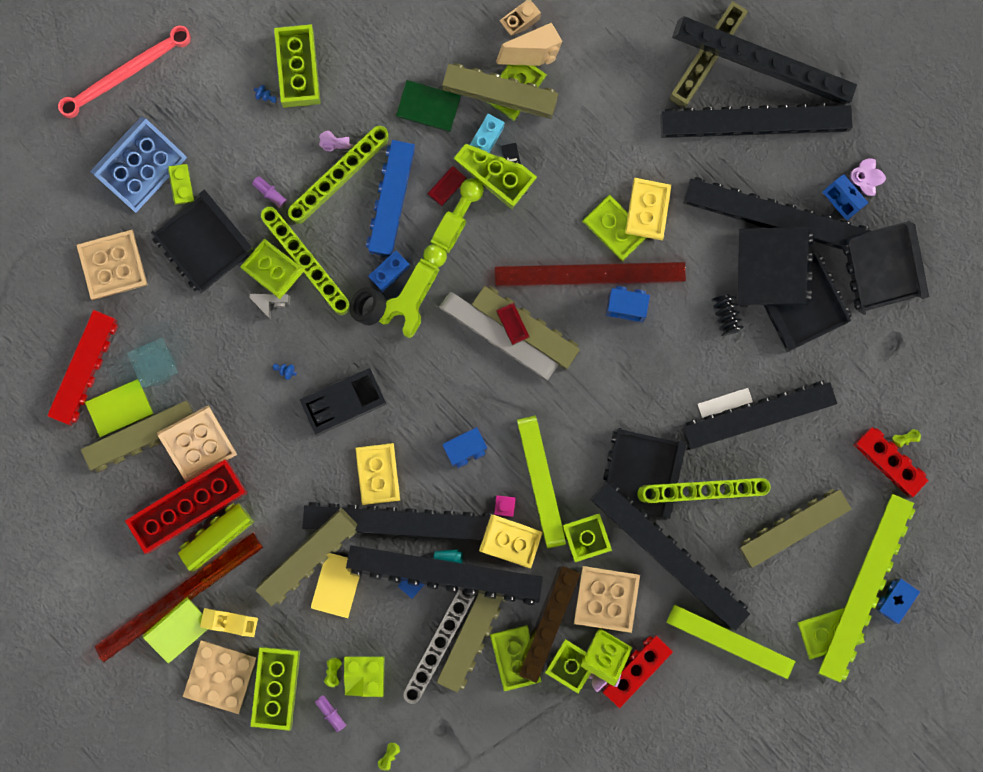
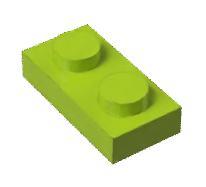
(180, 184)

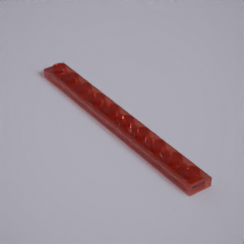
(590, 274)
(190, 588)

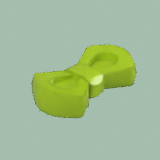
(912, 436)
(333, 665)
(385, 762)

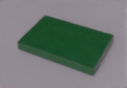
(428, 106)

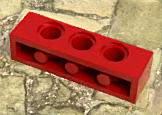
(909, 487)
(661, 653)

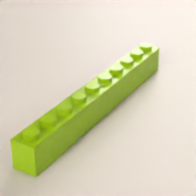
(865, 589)

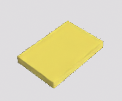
(648, 209)
(377, 474)
(510, 541)
(335, 587)

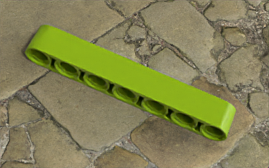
(341, 165)
(301, 252)
(541, 482)
(713, 490)
(730, 641)

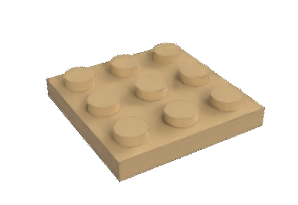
(112, 265)
(196, 443)
(607, 599)
(219, 677)

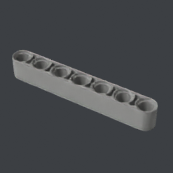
(497, 336)
(433, 649)

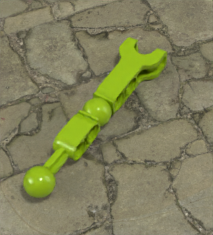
(433, 257)

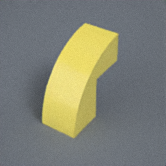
(228, 622)

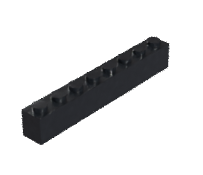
(758, 416)

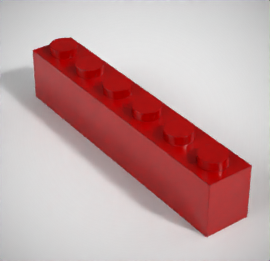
(83, 367)

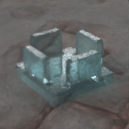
(153, 363)

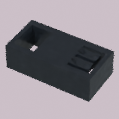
(342, 402)

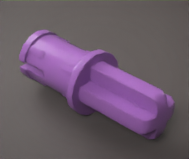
(269, 192)
(330, 713)

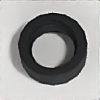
(357, 304)

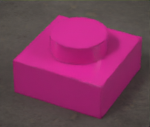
(504, 506)

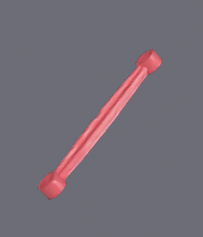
(124, 72)

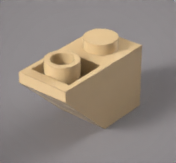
(521, 18)

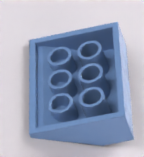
(138, 164)

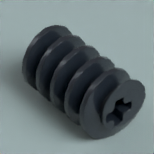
(727, 314)

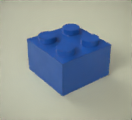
(627, 304)
(465, 447)

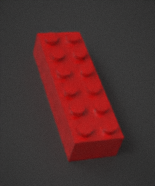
(186, 507)

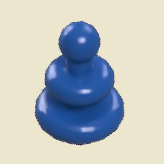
(265, 94)
(284, 370)

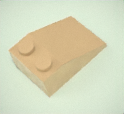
(531, 48)

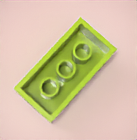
(297, 66)
(275, 688)

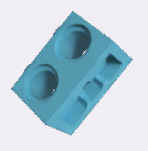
(488, 133)

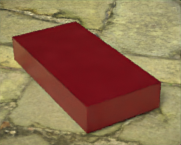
(447, 186)
(512, 323)

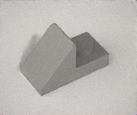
(264, 302)

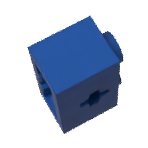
(845, 197)
(389, 271)
(896, 611)

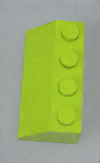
(216, 537)

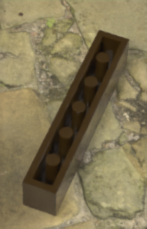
(547, 624)

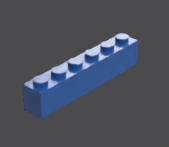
(391, 198)

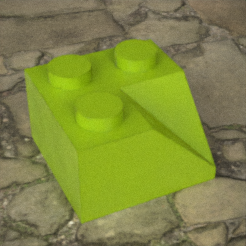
(586, 537)
(566, 666)
(364, 676)

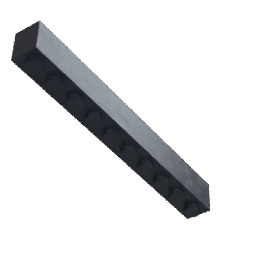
(764, 60)
(756, 120)
(768, 212)
(402, 523)
(669, 556)
(444, 574)

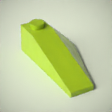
(500, 176)

